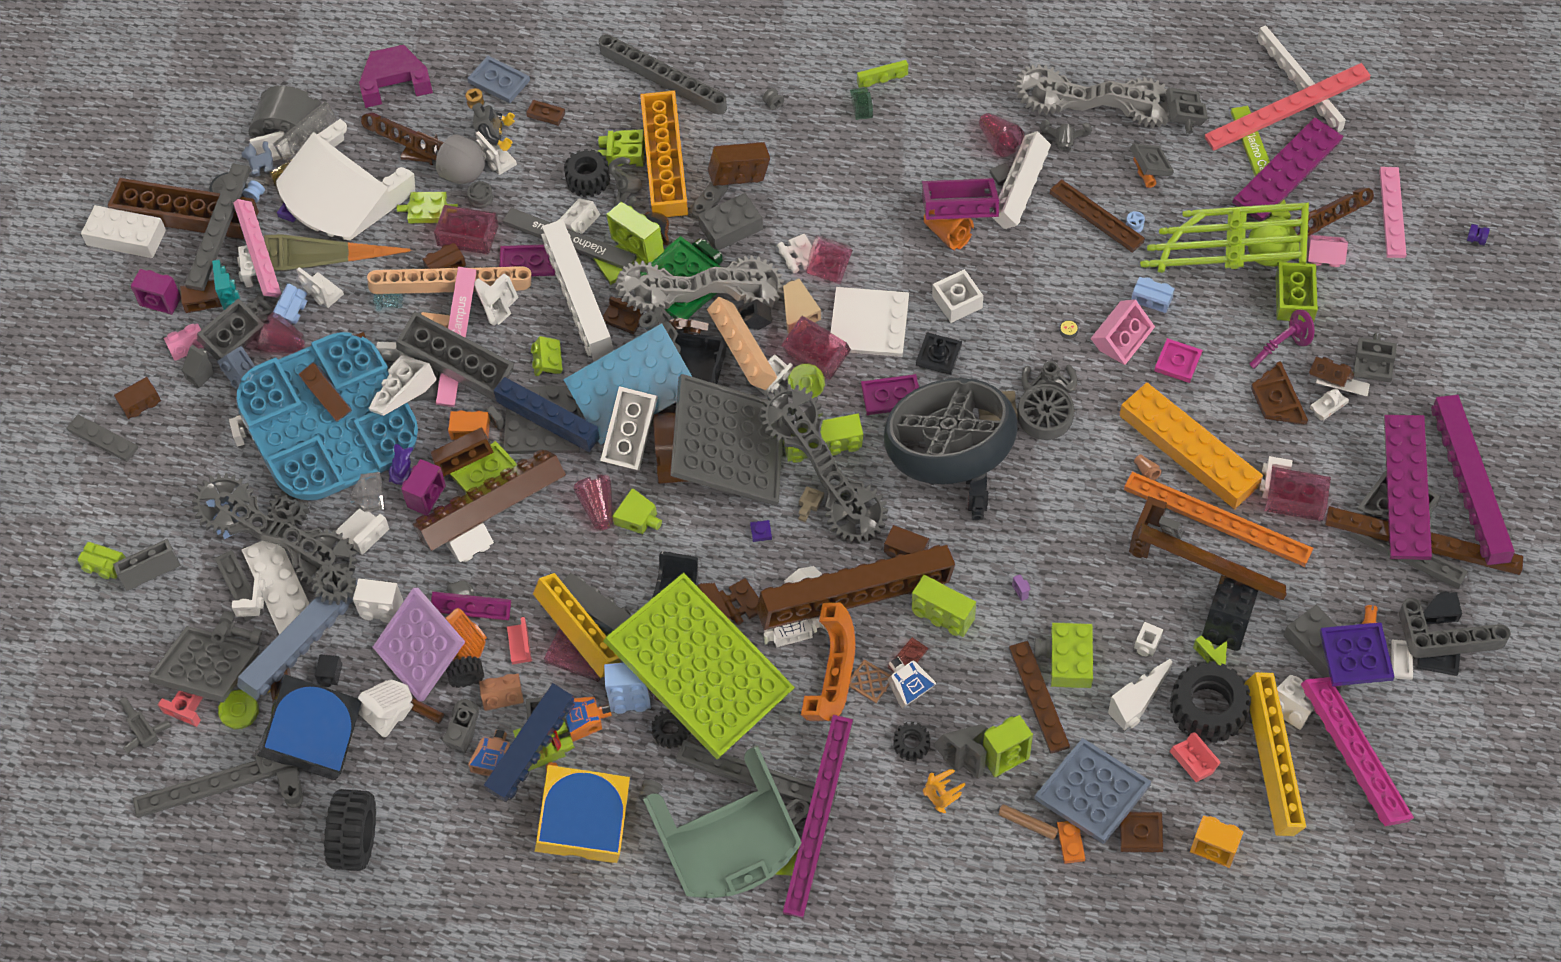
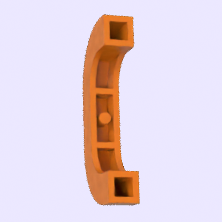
(839, 666)

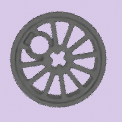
(1045, 411)

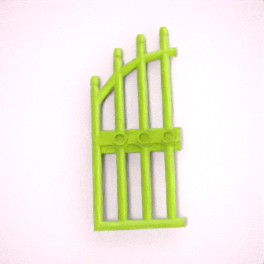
(1236, 237)

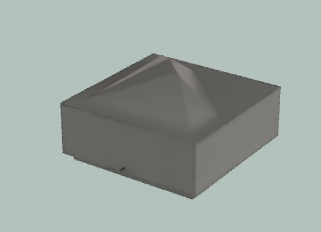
(496, 417)

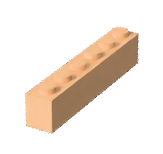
(742, 343)

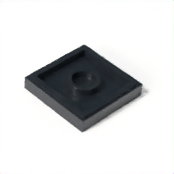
(1442, 664)

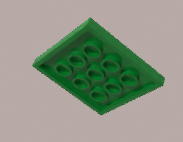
(684, 260)

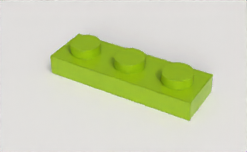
(882, 74)

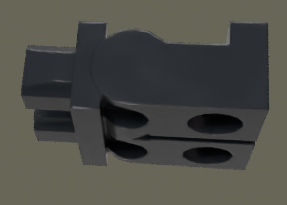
(978, 497)

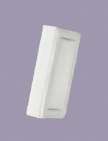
(1401, 660)

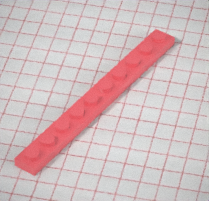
(1287, 106)

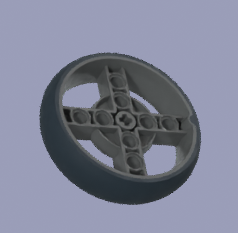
(950, 431)

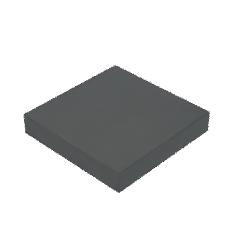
(1151, 160)

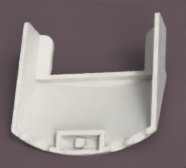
(334, 192)

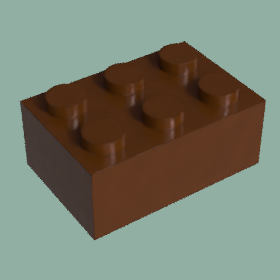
(738, 163)

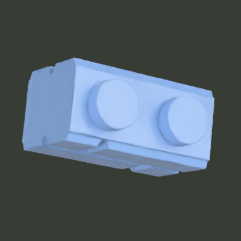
(1153, 294)
(290, 303)

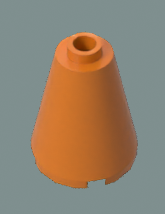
(952, 232)

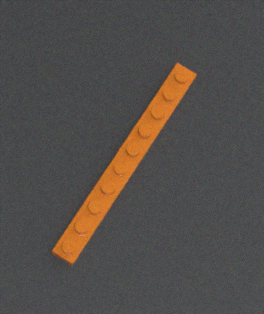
(1220, 519)

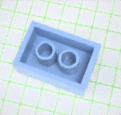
(625, 689)

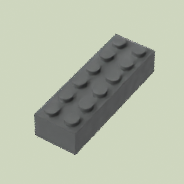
(453, 355)

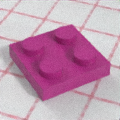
(1178, 360)

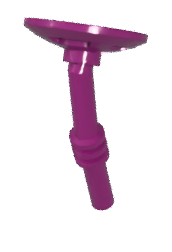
(1296, 328)

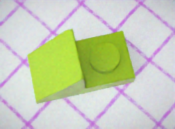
(1207, 651)

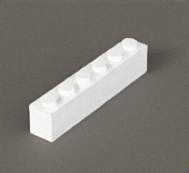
(1021, 179)

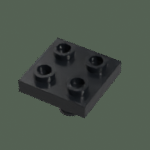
(938, 353)

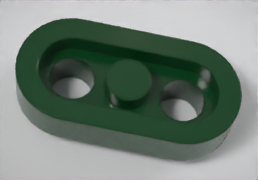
(704, 247)

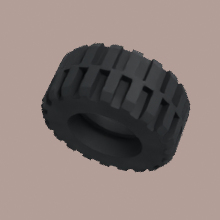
(1214, 678)
(350, 830)

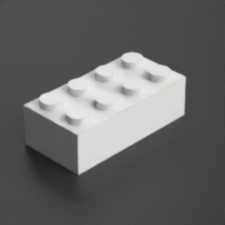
(123, 231)
(629, 428)

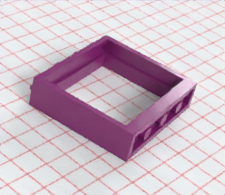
(960, 207)

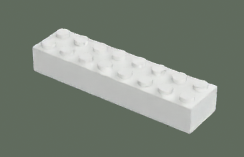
(576, 290)

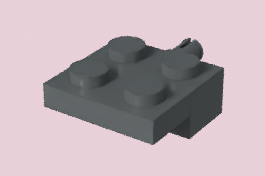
(1186, 108)
(1374, 359)

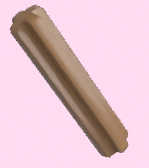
(1028, 821)

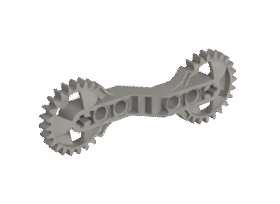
(1060, 94)
(665, 289)

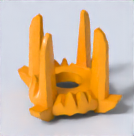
(946, 797)

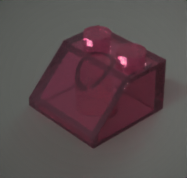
(828, 259)

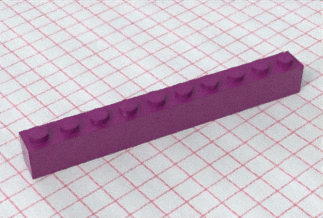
(1472, 480)

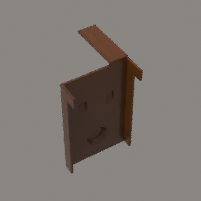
(409, 154)

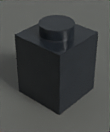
(328, 670)

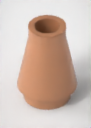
(1147, 467)

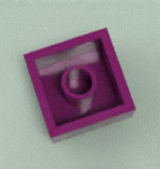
(156, 291)
(423, 487)

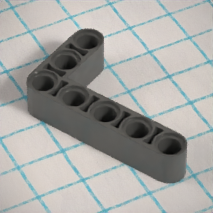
(1447, 637)

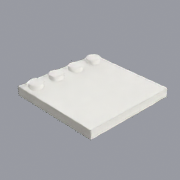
(871, 320)

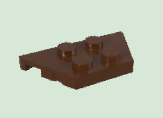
(1277, 397)

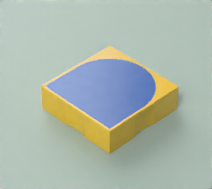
(582, 814)

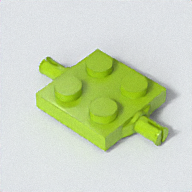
(424, 207)

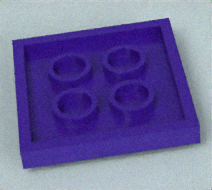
(1356, 654)

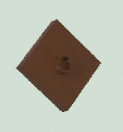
(1142, 832)

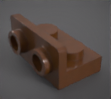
(621, 316)

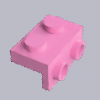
(181, 341)

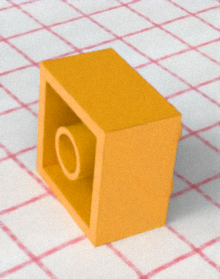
(1216, 841)

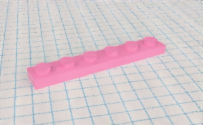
(1392, 212)
(257, 248)

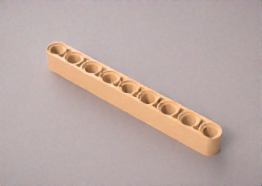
(383, 280)

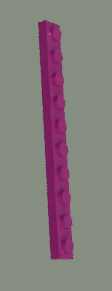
(818, 817)

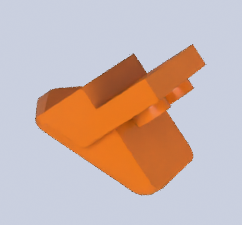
(470, 632)

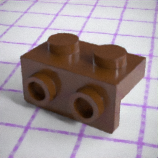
(1331, 372)

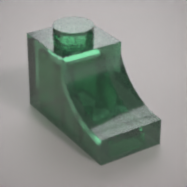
(861, 103)

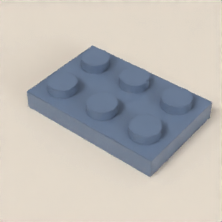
(498, 79)

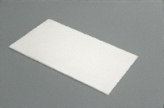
(1352, 386)

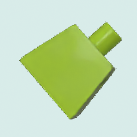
(636, 513)

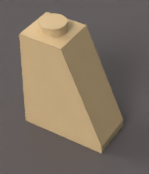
(799, 303)

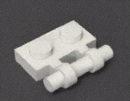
(800, 247)

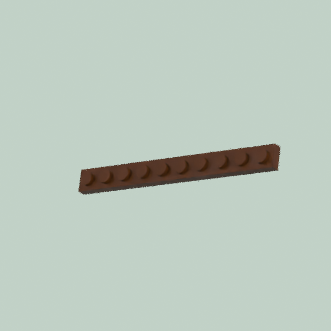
(1440, 544)

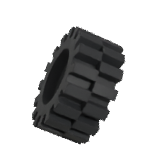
(465, 672)
(908, 730)
(668, 740)

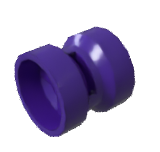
(1482, 234)

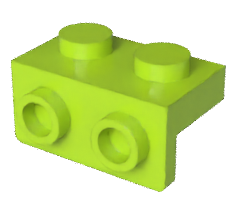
(546, 356)

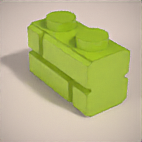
(99, 560)

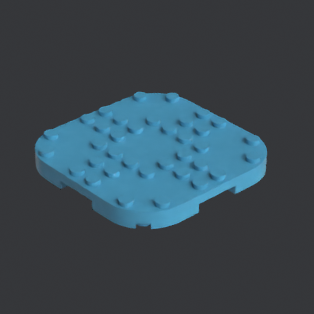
(297, 435)

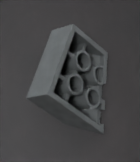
(1376, 499)

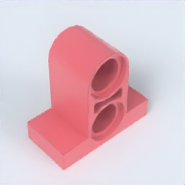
(188, 713)

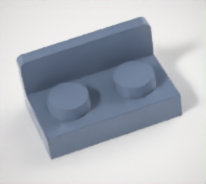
(236, 365)

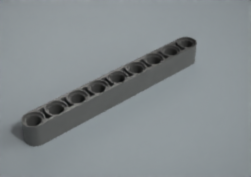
(663, 74)

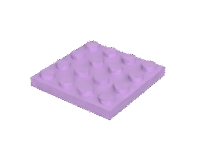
(418, 644)

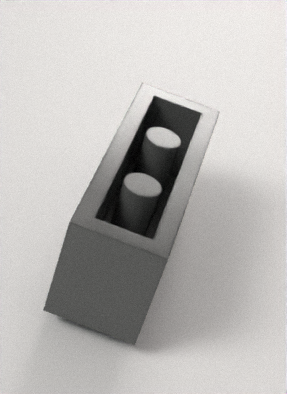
(146, 565)

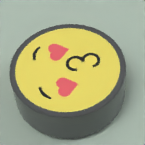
(1068, 329)

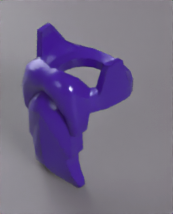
(400, 466)

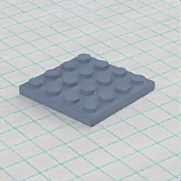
(1092, 790)

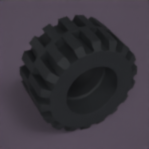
(590, 183)

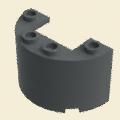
(281, 109)

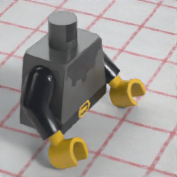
(490, 125)

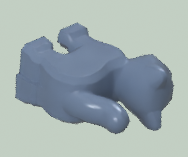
(259, 161)

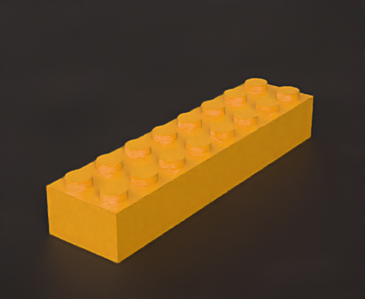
(664, 154)
(1191, 445)

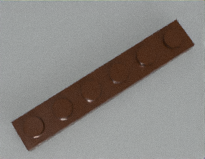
(1097, 216)
(1039, 697)

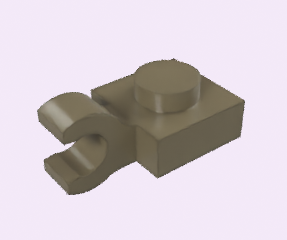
(809, 501)

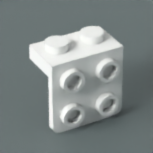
(363, 530)
(1294, 703)

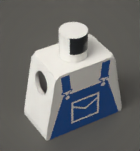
(908, 681)

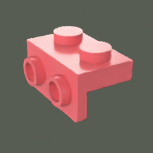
(1195, 757)

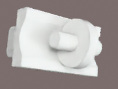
(1328, 404)

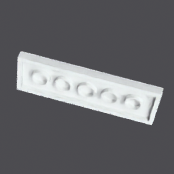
(283, 590)

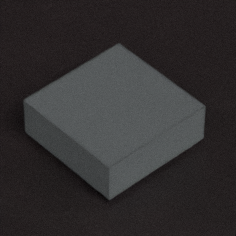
(1000, 173)

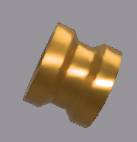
(474, 96)

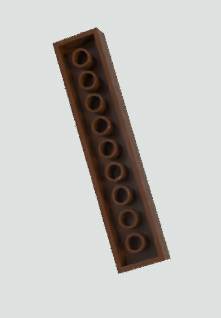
(853, 586)

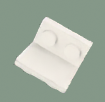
(497, 158)
(319, 287)

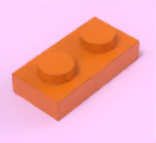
(1070, 842)

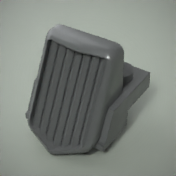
(964, 749)

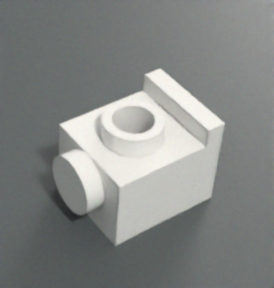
(1150, 634)

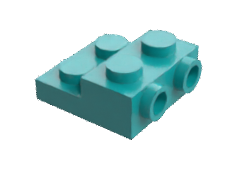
(224, 285)

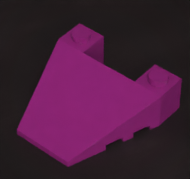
(392, 67)

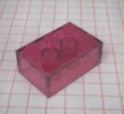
(467, 228)
(816, 346)
(1297, 494)

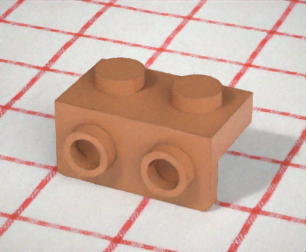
(501, 691)

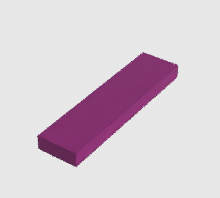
(472, 605)

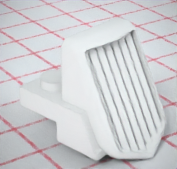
(496, 298)
(385, 705)

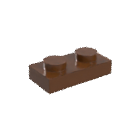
(545, 112)

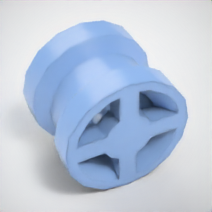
(253, 191)
(1138, 218)

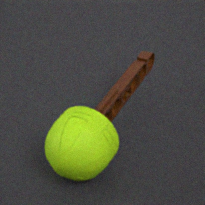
(1318, 222)

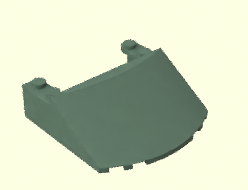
(731, 845)

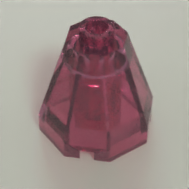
(280, 336)

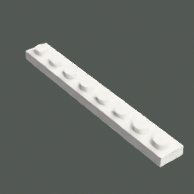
(1299, 76)

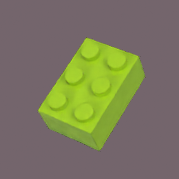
(635, 232)
(1295, 290)
(943, 606)
(1072, 655)
(1007, 745)

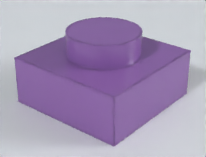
(1021, 587)

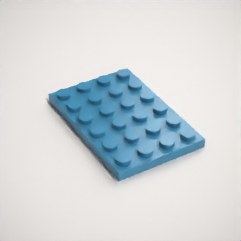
(644, 365)

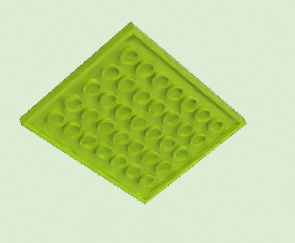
(699, 665)

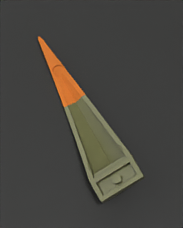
(292, 252)

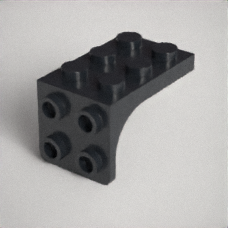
(672, 566)
(1229, 613)

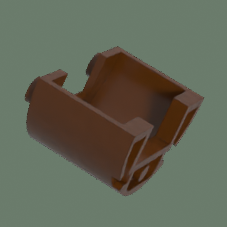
(664, 436)

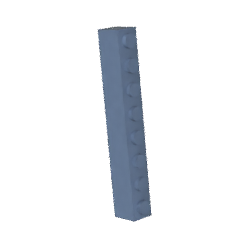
(289, 645)

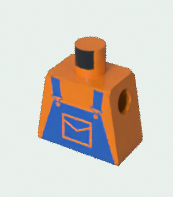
(586, 717)

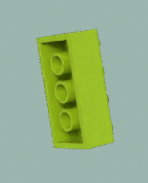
(839, 435)

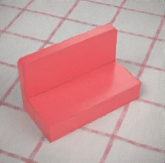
(519, 643)

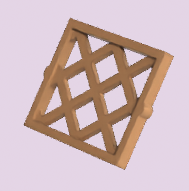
(863, 692)

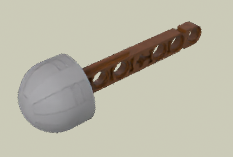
(457, 159)

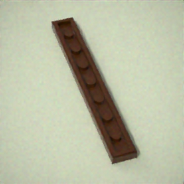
(1212, 561)

